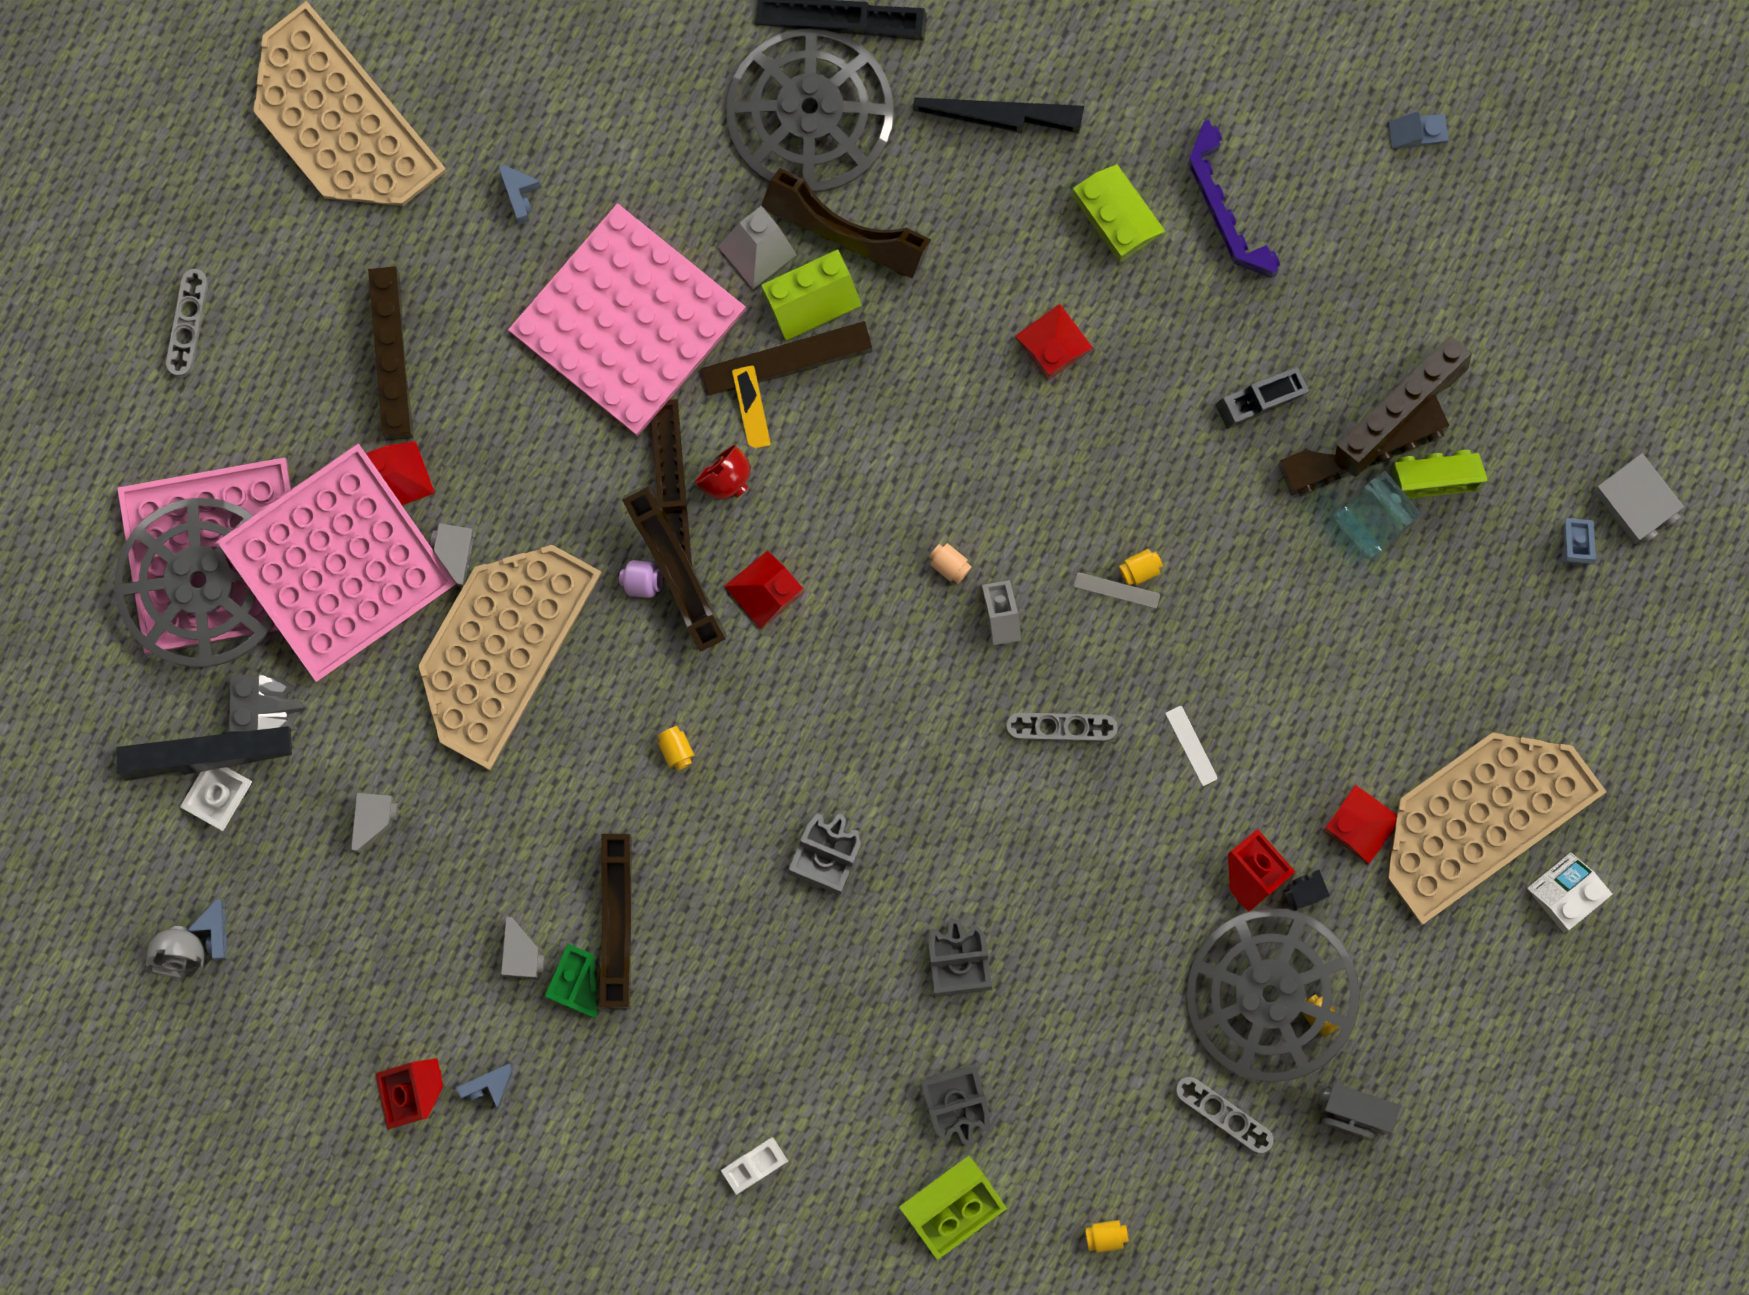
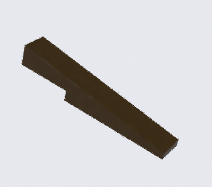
(792, 357)
(670, 471)

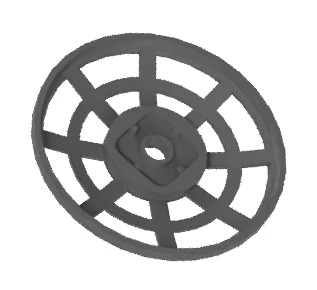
(810, 126)
(180, 591)
(1290, 1000)

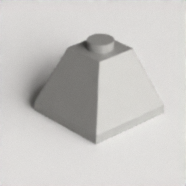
(757, 248)

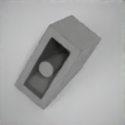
(454, 549)
(1002, 612)
(372, 819)
(520, 953)

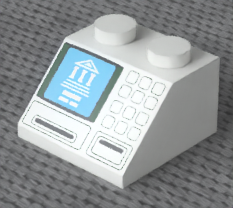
(1569, 892)

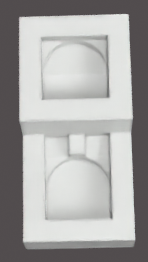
(754, 1165)

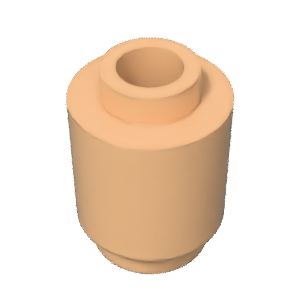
(949, 563)

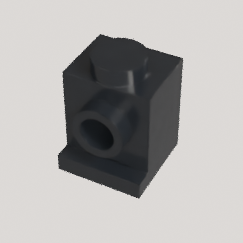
(1306, 891)

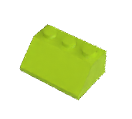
(1117, 212)
(811, 295)
(1439, 474)
(953, 1207)

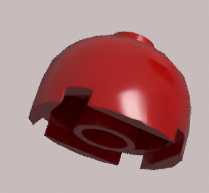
(726, 475)

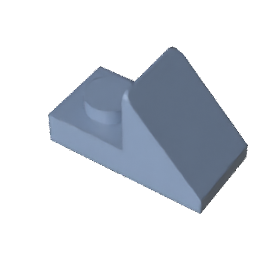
(1418, 130)
(516, 185)
(1579, 542)
(213, 921)
(495, 1081)

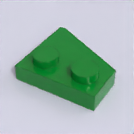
(574, 981)

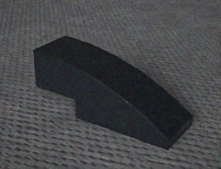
(1261, 397)

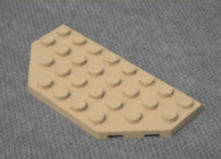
(337, 117)
(500, 646)
(1483, 816)

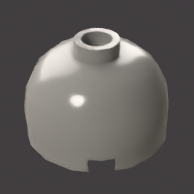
(170, 951)

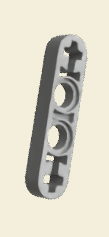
(187, 323)
(1061, 722)
(1221, 1119)

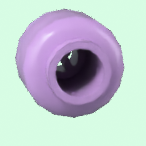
(641, 579)

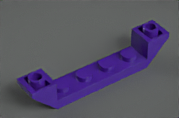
(1258, 260)

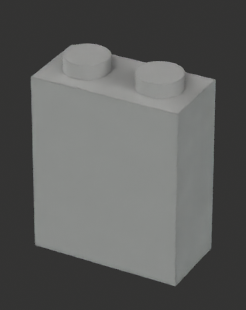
(1639, 500)

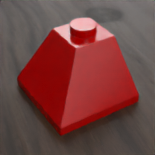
(1054, 342)
(403, 471)
(764, 589)
(1361, 824)
(1256, 870)
(409, 1091)

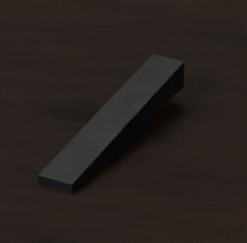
(844, 17)
(1004, 115)
(202, 753)

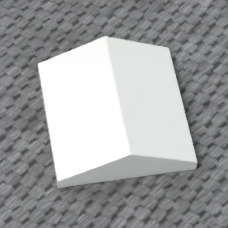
(216, 796)

